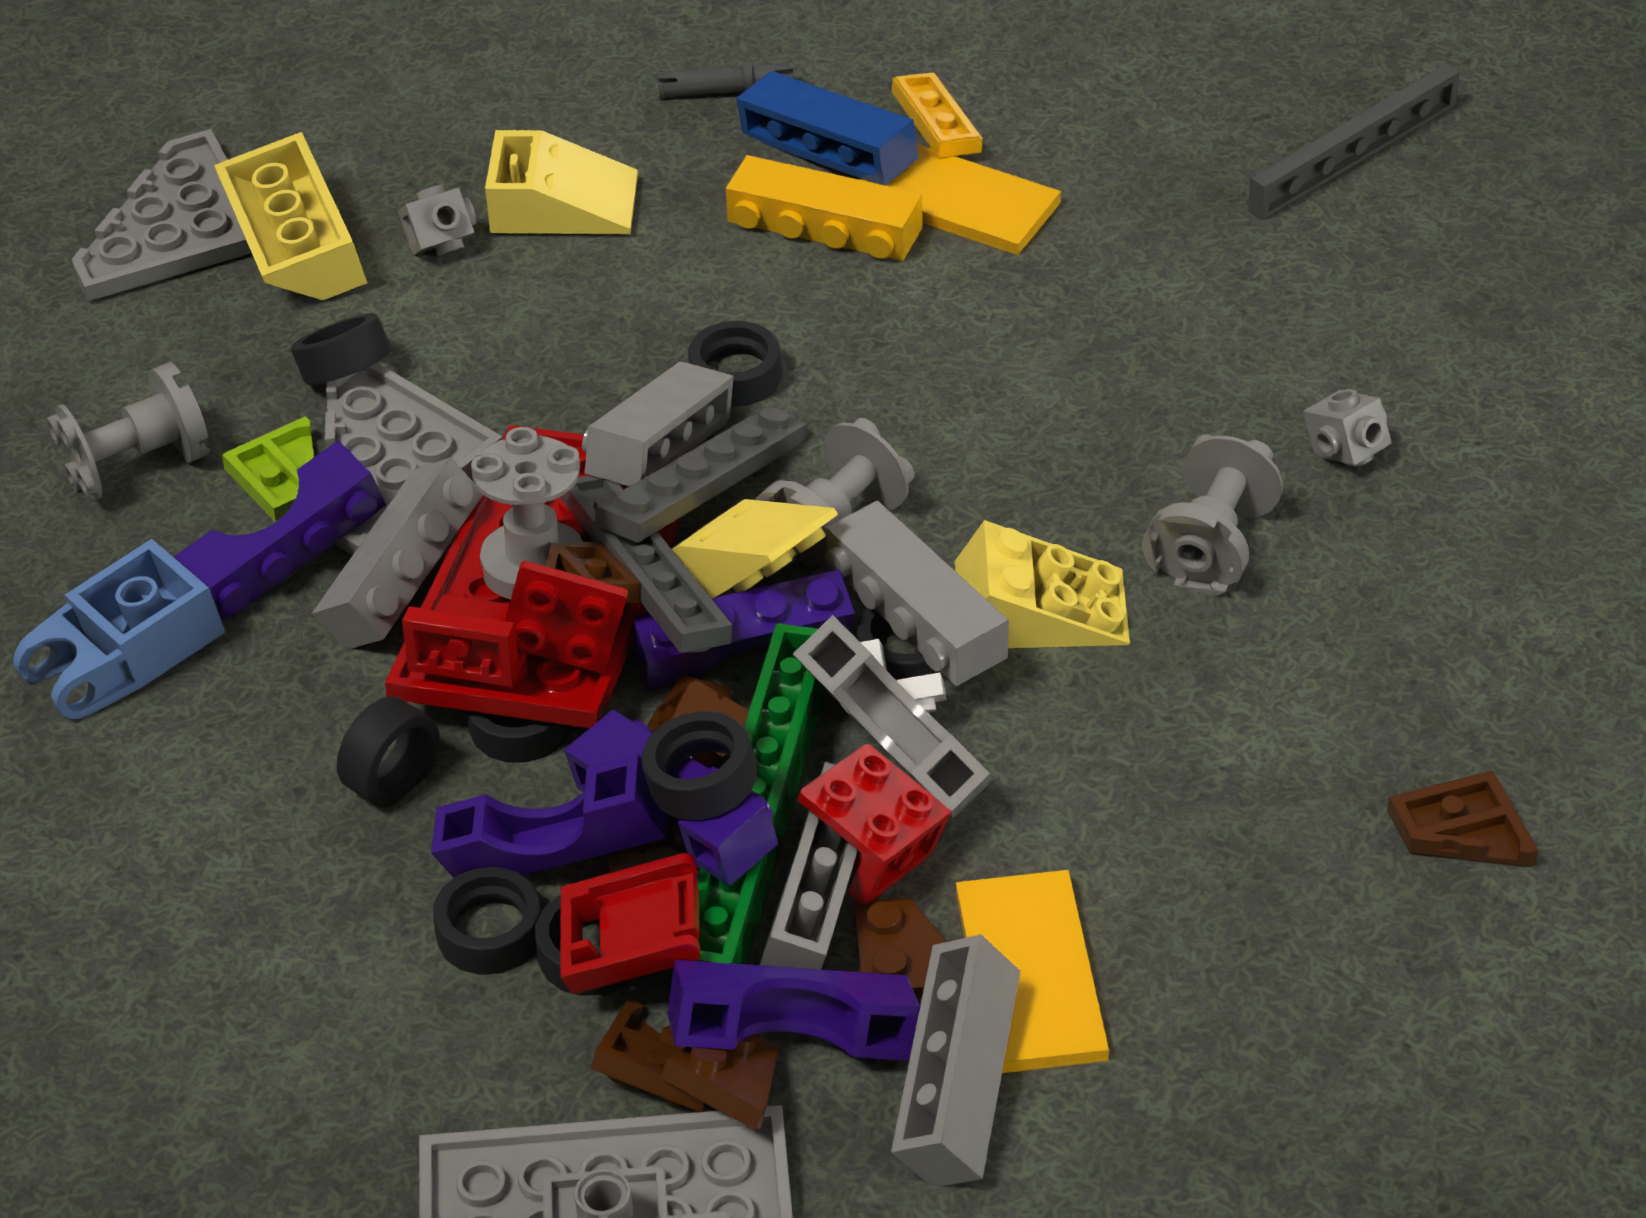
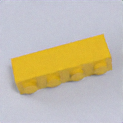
(824, 208)

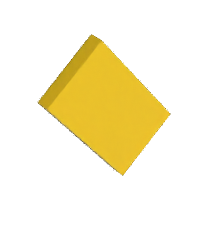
(978, 200)
(1040, 932)

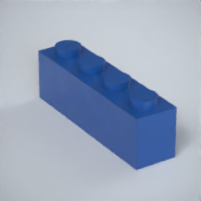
(828, 128)

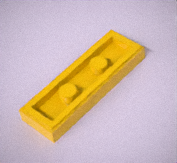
(936, 115)

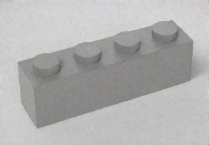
(658, 423)
(397, 554)
(917, 593)
(810, 897)
(956, 1062)

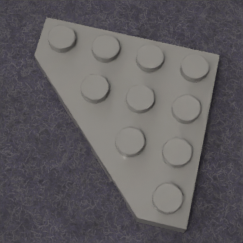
(167, 226)
(396, 430)

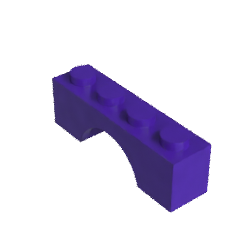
(330, 502)
(753, 620)
(603, 819)
(721, 844)
(854, 1010)

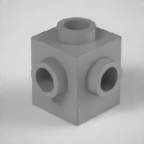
(423, 227)
(1347, 427)

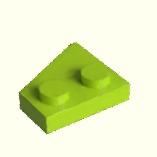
(270, 464)

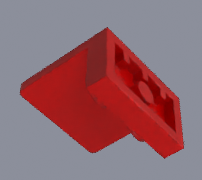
(565, 616)
(463, 641)
(880, 815)

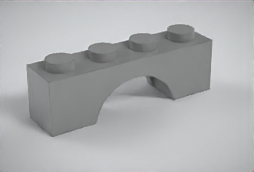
(892, 716)

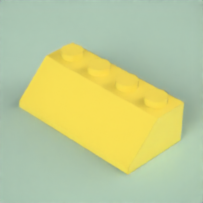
(291, 219)

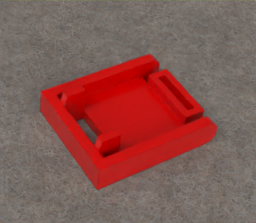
(644, 923)

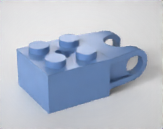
(121, 630)

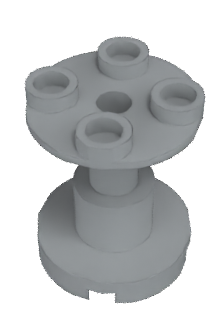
(162, 419)
(861, 467)
(523, 473)
(1201, 538)

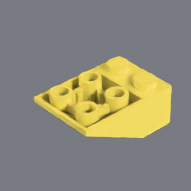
(556, 187)
(749, 543)
(1046, 590)

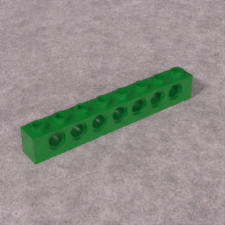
(780, 735)

